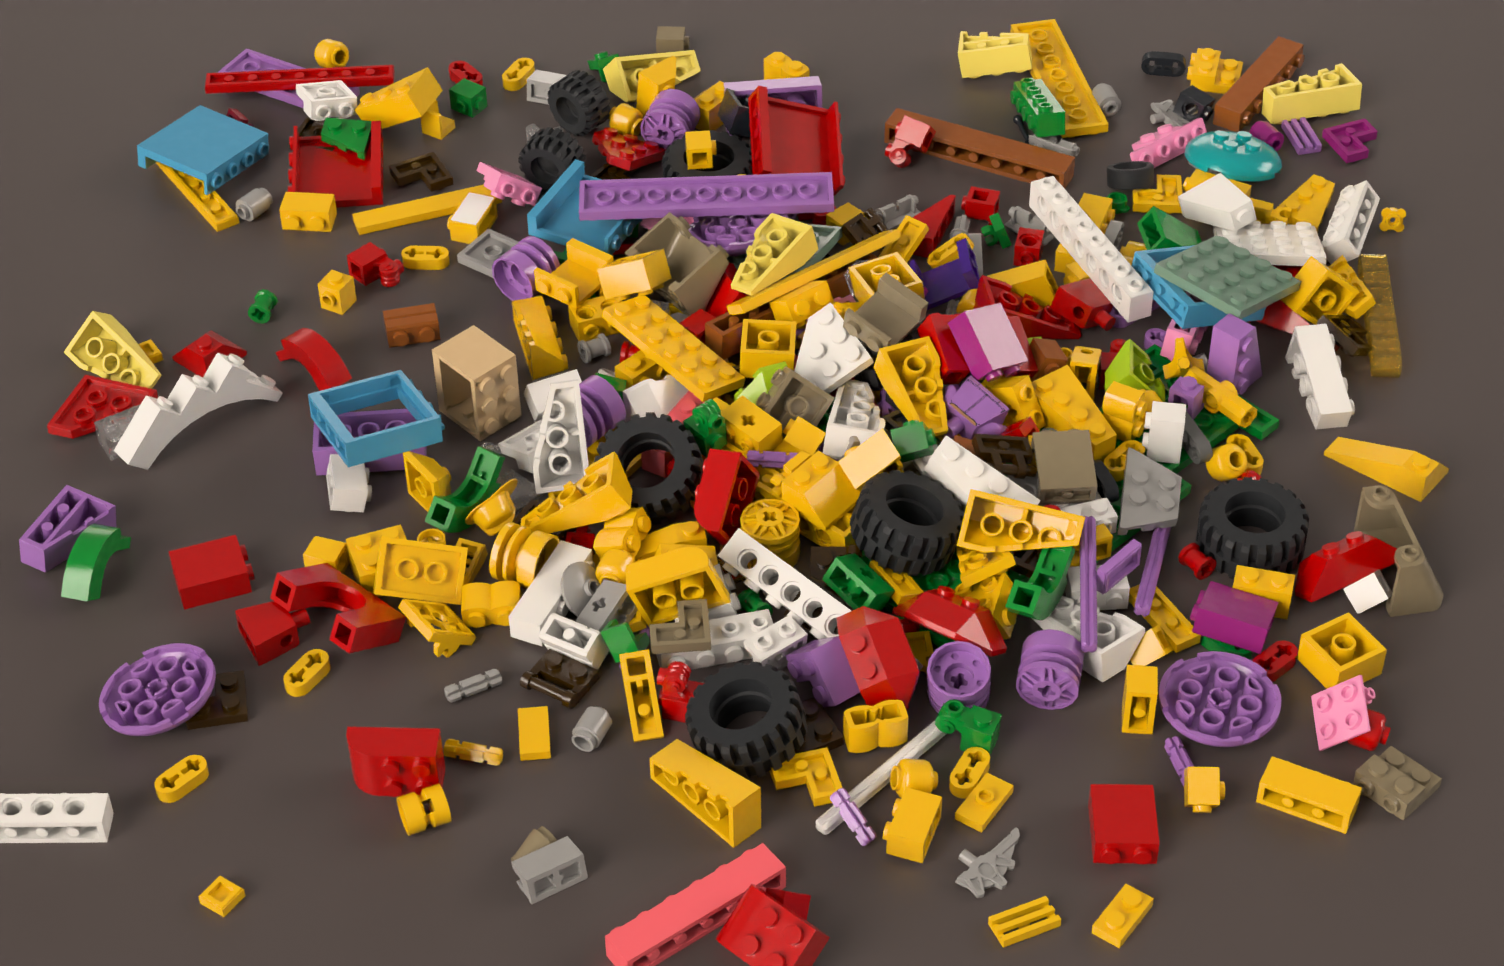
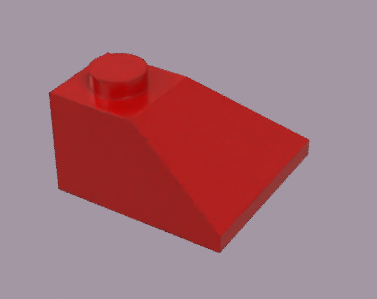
(202, 351)

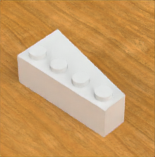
(1320, 376)
(961, 471)

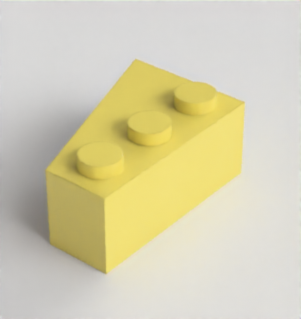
(994, 54)

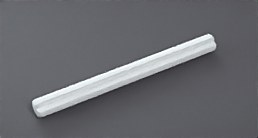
(881, 776)

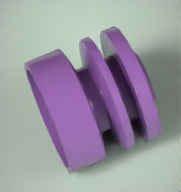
(670, 117)
(516, 267)
(600, 407)
(961, 667)
(1050, 669)

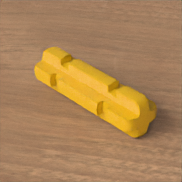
(473, 752)

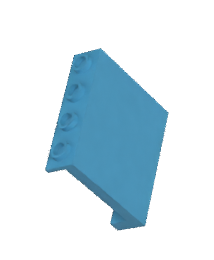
(205, 147)
(558, 221)

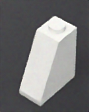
(1218, 204)

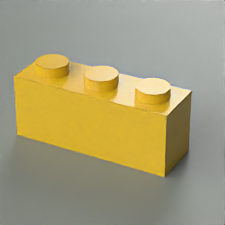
(1308, 794)

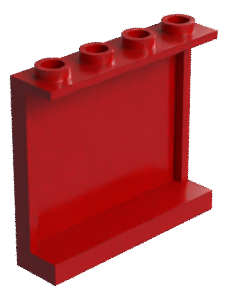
(794, 138)
(336, 171)

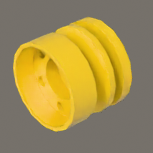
(775, 527)
(520, 553)

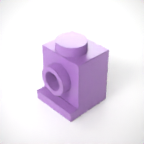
(1189, 392)

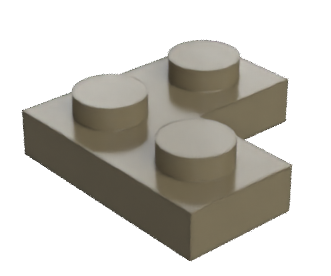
(688, 634)

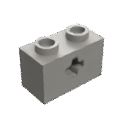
(606, 604)

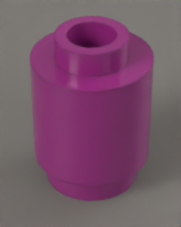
(1267, 133)

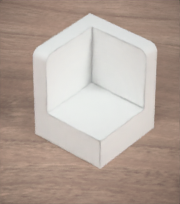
(1368, 591)

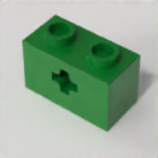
(857, 583)

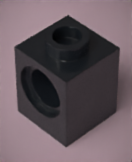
(1185, 104)

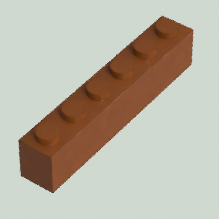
(1246, 95)

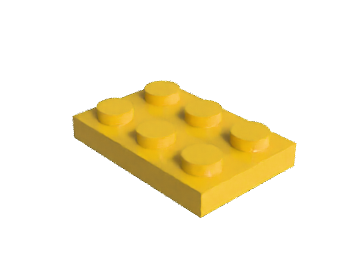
(420, 570)

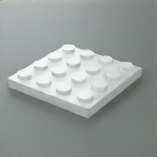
(1277, 242)

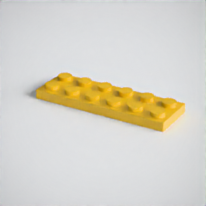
(673, 347)

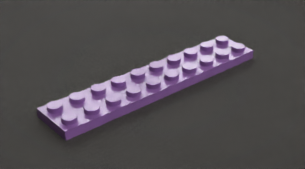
(706, 196)

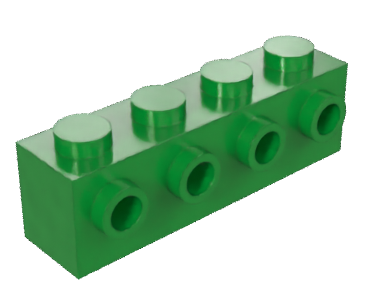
(1038, 107)

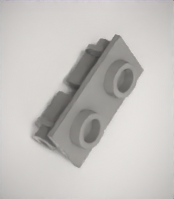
(1050, 143)
(894, 214)
(1023, 219)

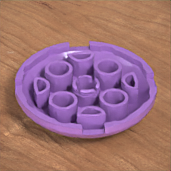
(730, 231)
(158, 690)
(1219, 699)

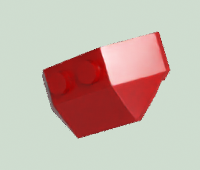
(1341, 565)
(955, 618)
(878, 655)

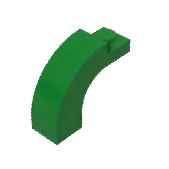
(450, 511)
(88, 561)
(1046, 586)

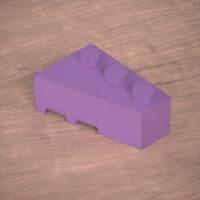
(1234, 353)
(59, 526)

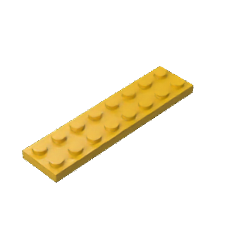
(1063, 77)

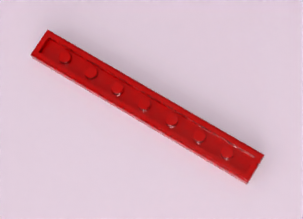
(287, 79)

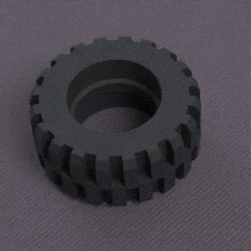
(731, 159)
(662, 434)
(1255, 505)
(906, 522)
(742, 691)

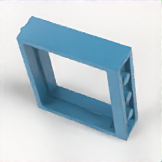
(1172, 298)
(341, 399)

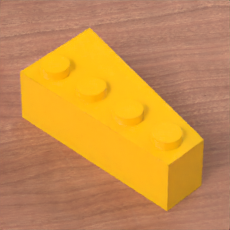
(1069, 407)
(709, 791)

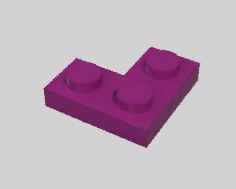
(1349, 139)

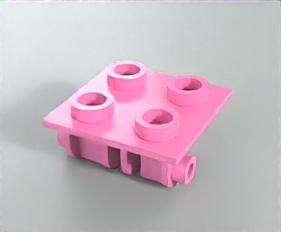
(1342, 712)

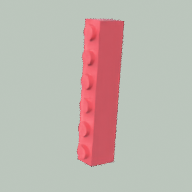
(693, 911)

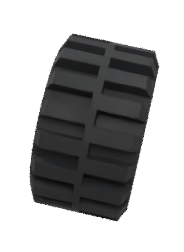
(578, 103)
(549, 156)

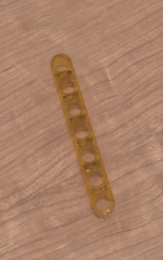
(1380, 319)

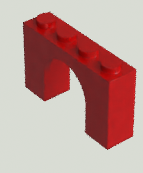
(953, 365)
(364, 618)

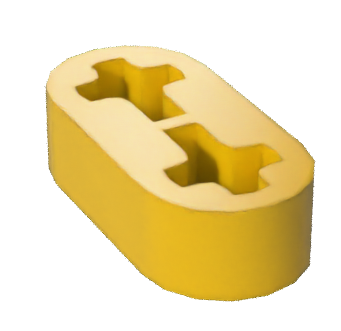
(516, 75)
(947, 251)
(425, 257)
(1118, 457)
(1254, 458)
(309, 674)
(964, 770)
(181, 778)

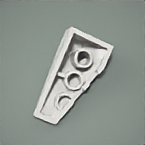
(562, 440)

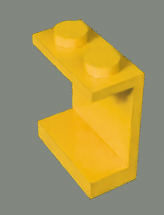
(576, 277)

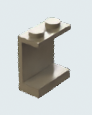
(886, 315)
(1064, 466)

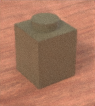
(671, 39)

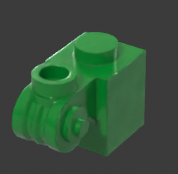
(707, 427)
(976, 724)

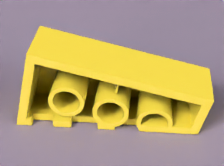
(1312, 96)

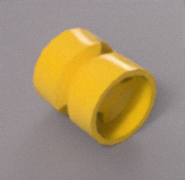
(413, 812)

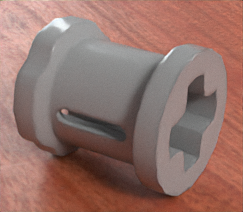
(594, 348)

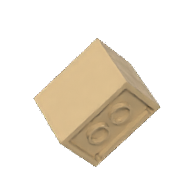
(477, 382)

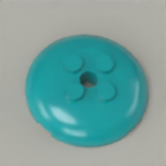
(1234, 155)

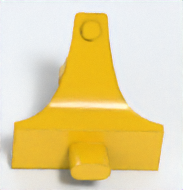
(1181, 361)

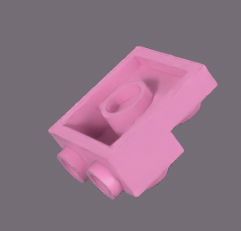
(509, 185)

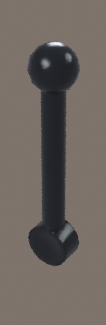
(1018, 120)

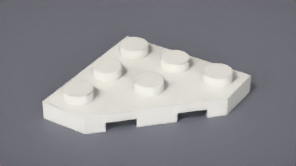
(829, 352)

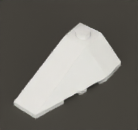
(653, 396)
(851, 416)
(1116, 637)

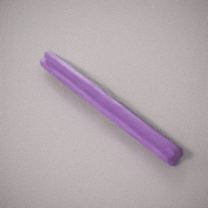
(1151, 571)
(1088, 586)

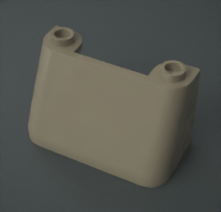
(691, 263)
(1415, 583)

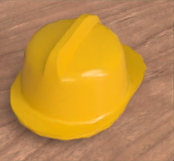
(495, 511)

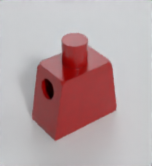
(1083, 305)
(270, 629)

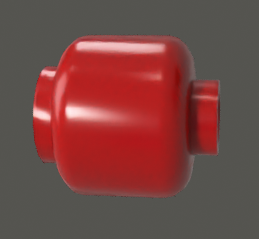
(1378, 733)

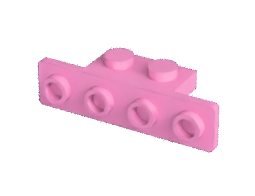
(1166, 142)

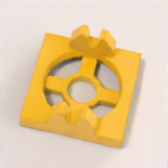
(453, 632)

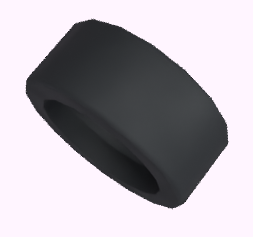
(1130, 175)

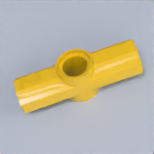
(1223, 398)

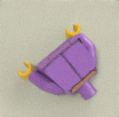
(973, 410)

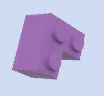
(826, 668)

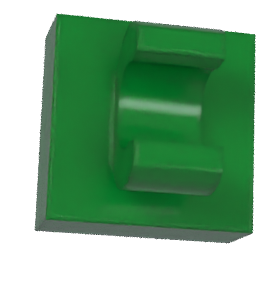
(996, 232)

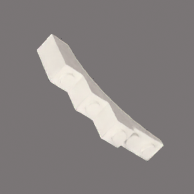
(191, 398)

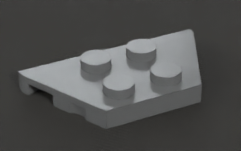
(1148, 495)

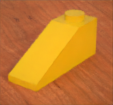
(641, 695)

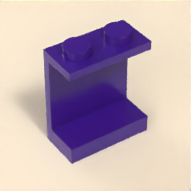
(950, 279)

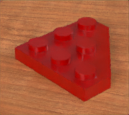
(626, 150)
(92, 401)

